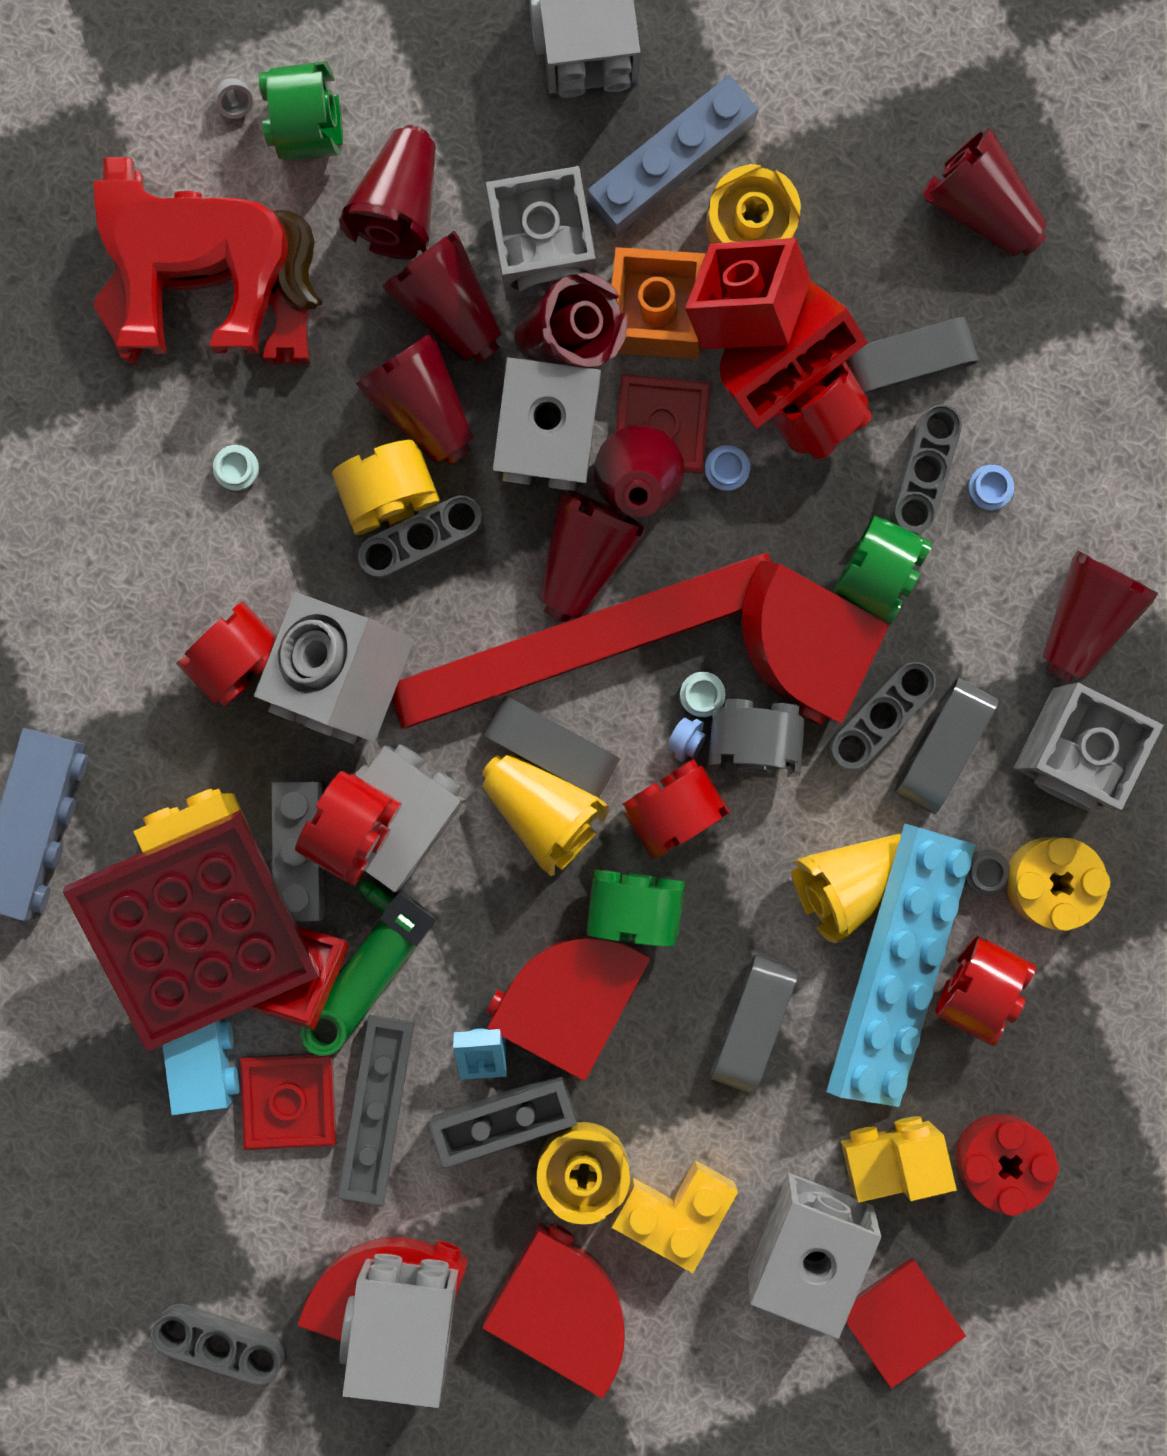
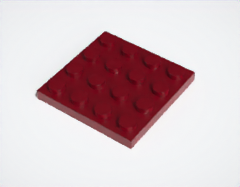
(192, 931)

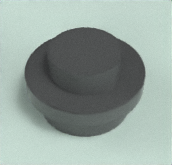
(988, 872)

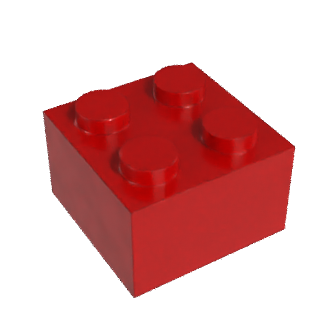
(748, 294)

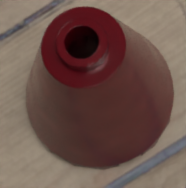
(988, 196)
(395, 197)
(448, 299)
(574, 323)
(421, 400)
(639, 470)
(584, 553)
(1092, 615)

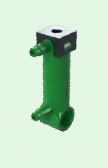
(372, 965)

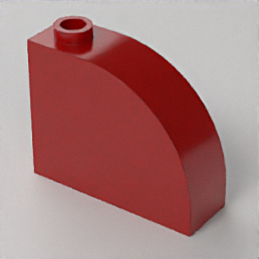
(774, 376)
(808, 641)
(568, 1000)
(329, 1296)
(562, 1310)

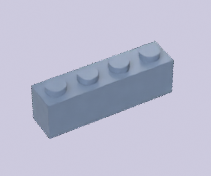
(672, 156)
(32, 817)

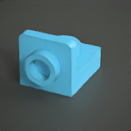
(480, 1054)

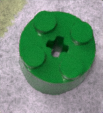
(302, 111)
(882, 568)
(635, 908)

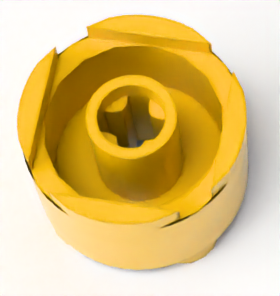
(761, 194)
(385, 486)
(1083, 883)
(602, 1191)

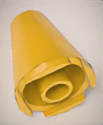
(543, 810)
(844, 884)

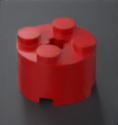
(824, 414)
(228, 655)
(676, 812)
(347, 826)
(985, 990)
(1031, 1156)

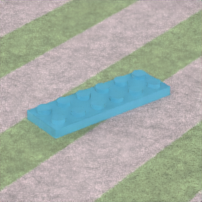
(901, 967)

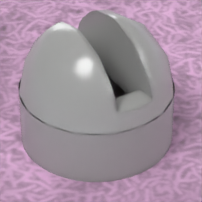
(242, 92)

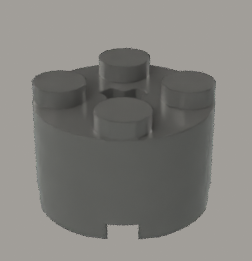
(756, 739)

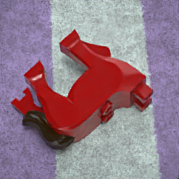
(197, 246)

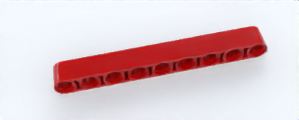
(574, 644)

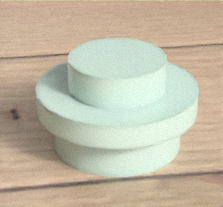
(235, 467)
(702, 694)

